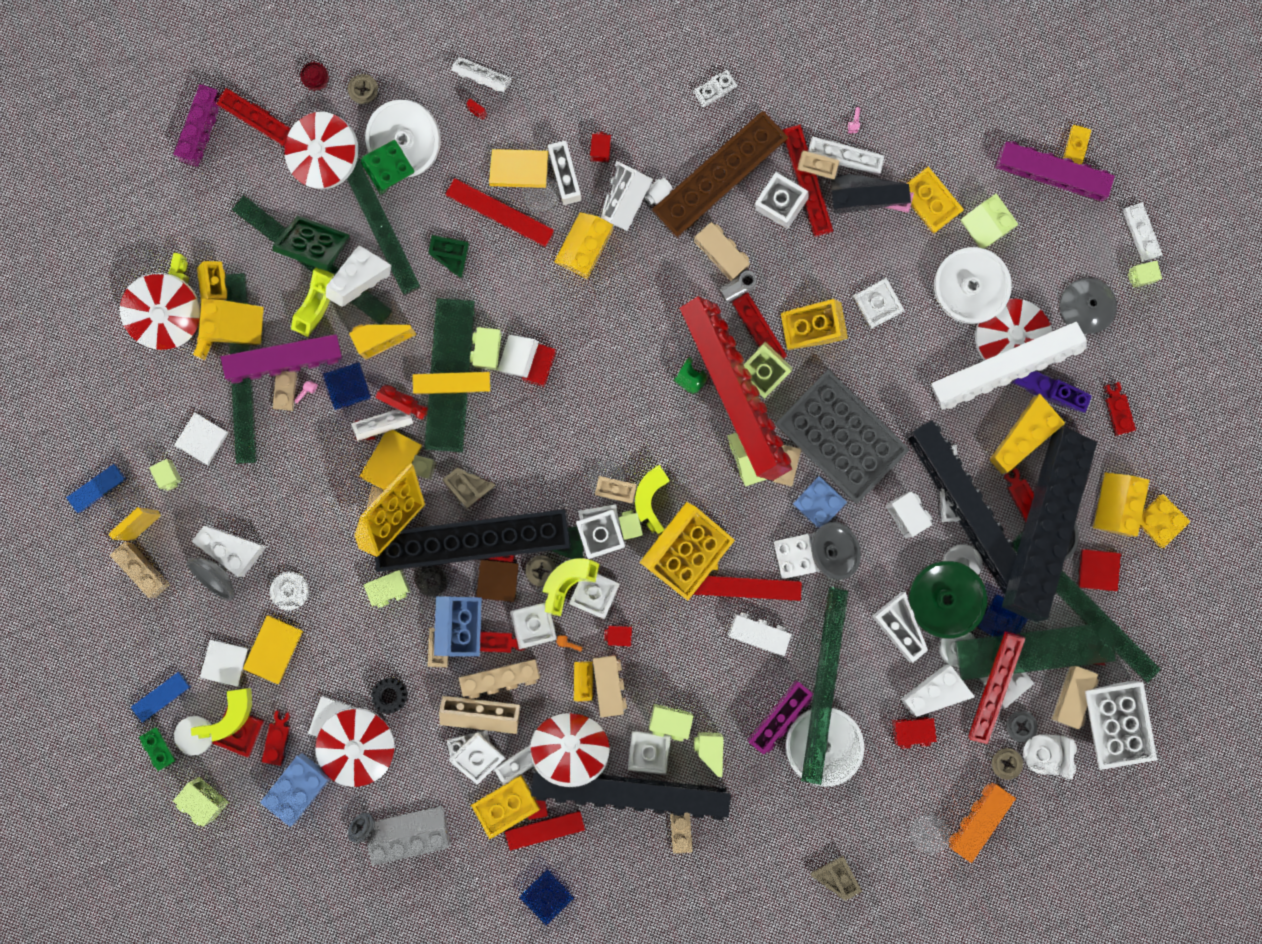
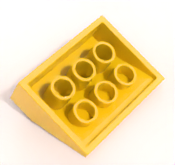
(390, 513)
(687, 551)

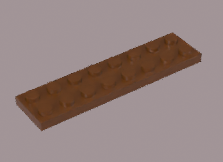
(719, 174)

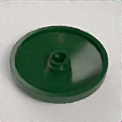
(947, 599)

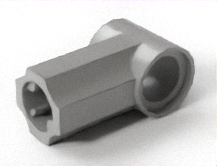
(737, 287)

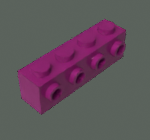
(198, 126)
(779, 717)

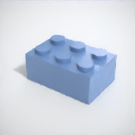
(457, 626)
(295, 790)

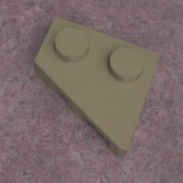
(467, 487)
(838, 878)

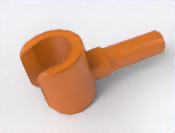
(562, 641)

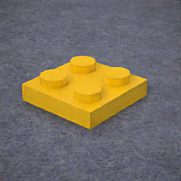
(1163, 521)

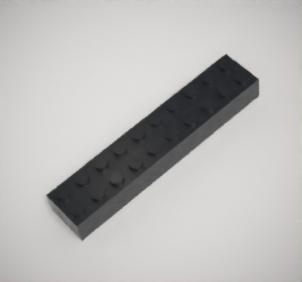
(973, 513)
(1049, 525)
(476, 540)
(640, 795)

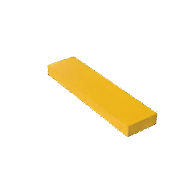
(451, 383)

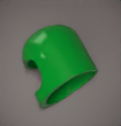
(691, 379)

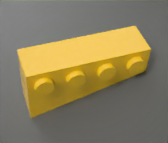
(1030, 431)

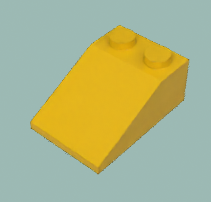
(230, 322)
(814, 325)
(377, 338)

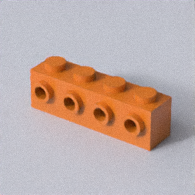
(981, 822)

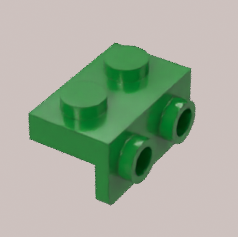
(157, 749)

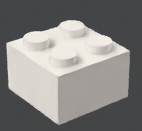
(781, 200)
(909, 514)
(600, 534)

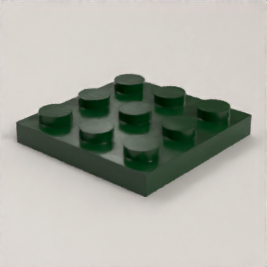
(311, 243)

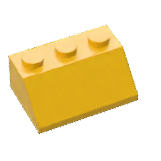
(584, 244)
(1121, 504)

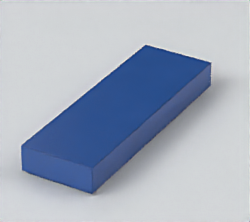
(96, 488)
(160, 697)

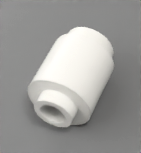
(658, 191)

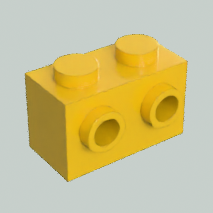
(211, 280)

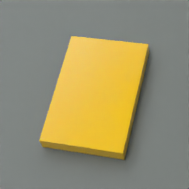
(519, 168)
(933, 200)
(389, 459)
(134, 524)
(273, 649)
(505, 807)

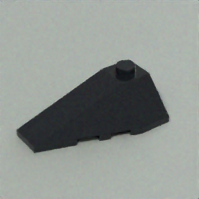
(861, 193)

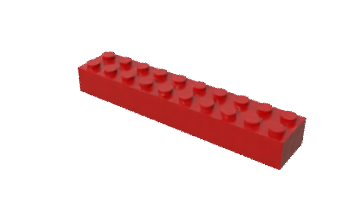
(736, 389)

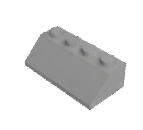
(409, 835)

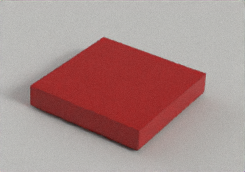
(1099, 570)
(244, 739)

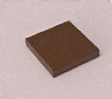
(497, 581)

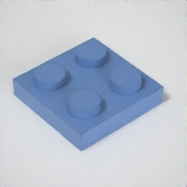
(819, 502)

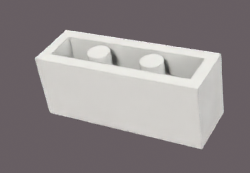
(564, 172)
(760, 634)

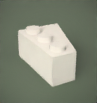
(626, 196)
(356, 275)
(937, 692)

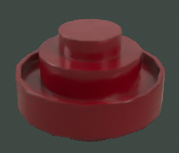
(314, 76)

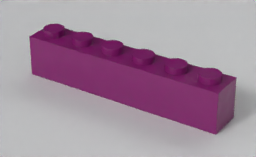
(1055, 171)
(281, 358)

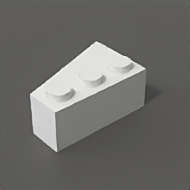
(229, 550)
(901, 627)

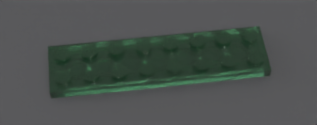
(450, 355)
(1040, 650)

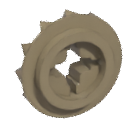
(358, 82)
(535, 564)
(1015, 760)

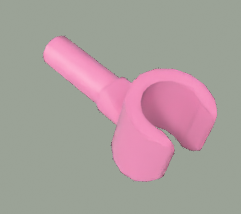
(853, 127)
(308, 386)

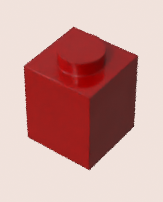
(600, 147)
(618, 635)

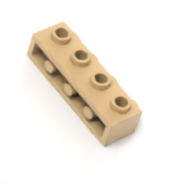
(499, 677)
(479, 714)

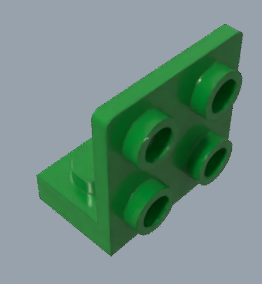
(386, 166)

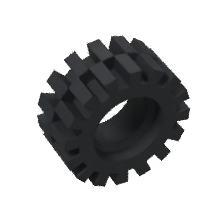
(400, 690)

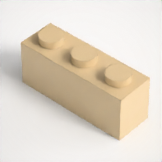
(722, 251)
(139, 569)
(609, 686)
(1072, 700)

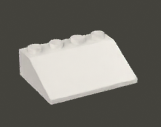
(1120, 724)

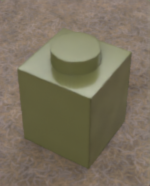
(424, 467)

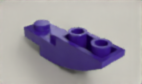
(1055, 391)

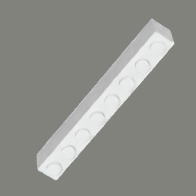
(1009, 366)

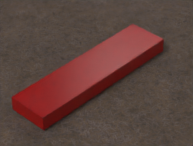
(253, 116)
(756, 323)
(545, 830)

